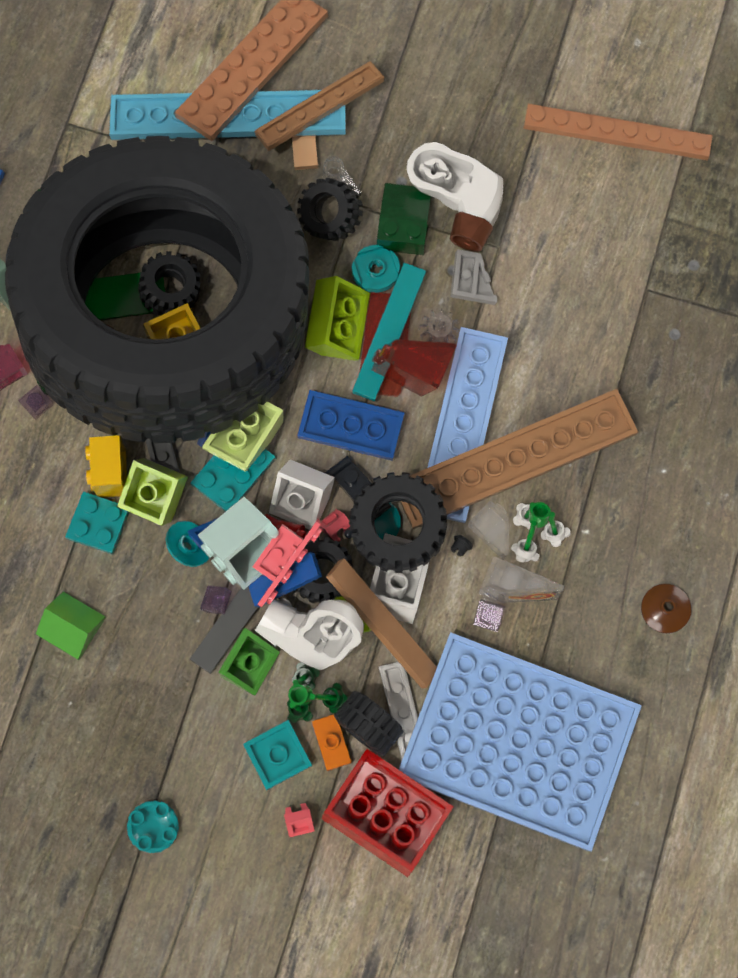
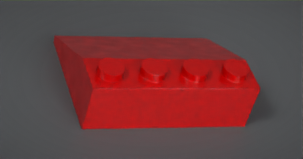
(387, 812)

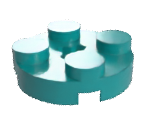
(382, 258)

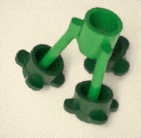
(301, 694)

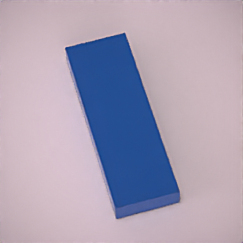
(303, 573)

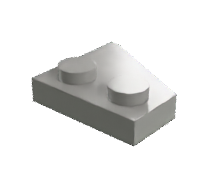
(470, 279)

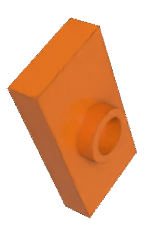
(331, 742)

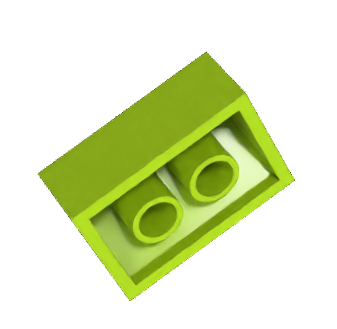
(337, 319)

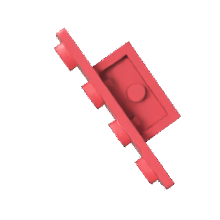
(280, 555)

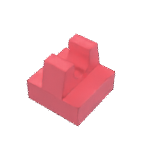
(333, 523)
(298, 822)

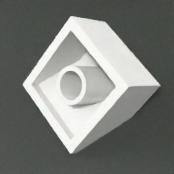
(300, 494)

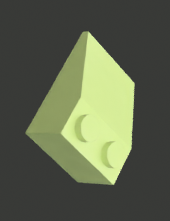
(246, 439)

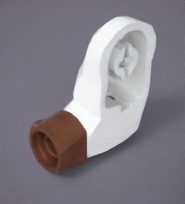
(462, 186)

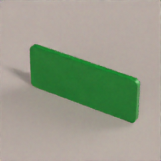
(117, 297)

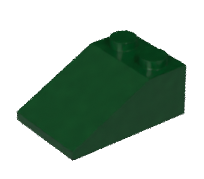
(403, 219)

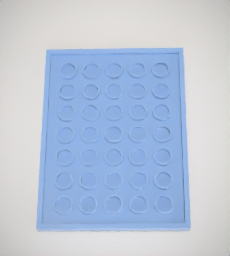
(520, 741)

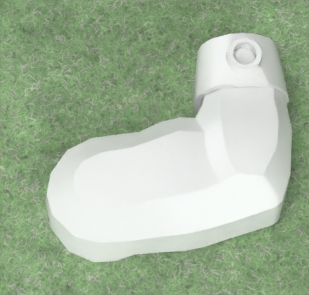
(314, 637)

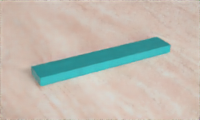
(390, 327)

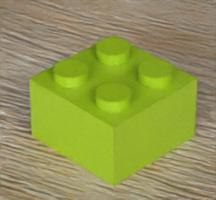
(152, 491)

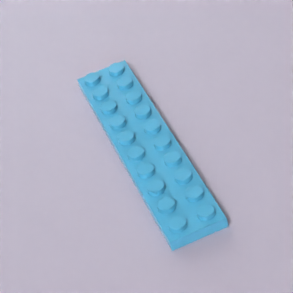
(155, 115)

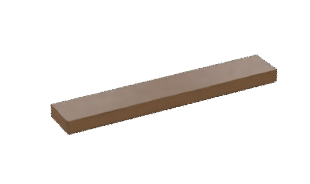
(319, 106)
(382, 623)

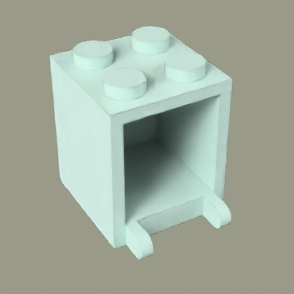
(238, 541)

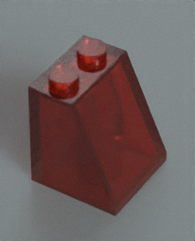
(414, 364)

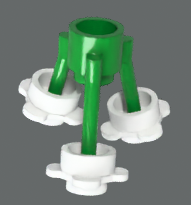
(536, 516)

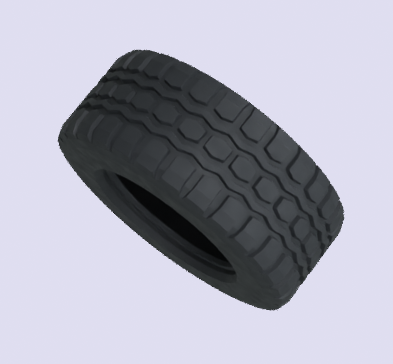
(143, 198)

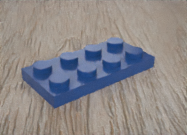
(350, 425)

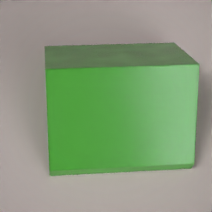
(69, 625)
(248, 662)

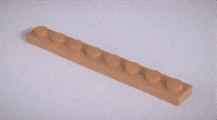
(618, 132)

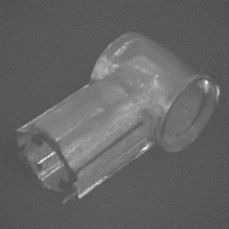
(342, 175)

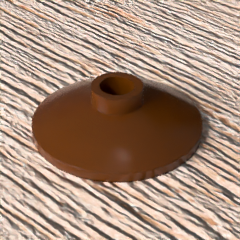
(655, 614)

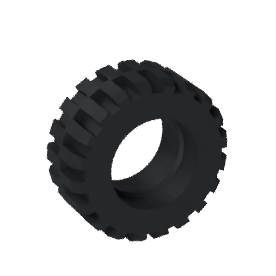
(398, 489)

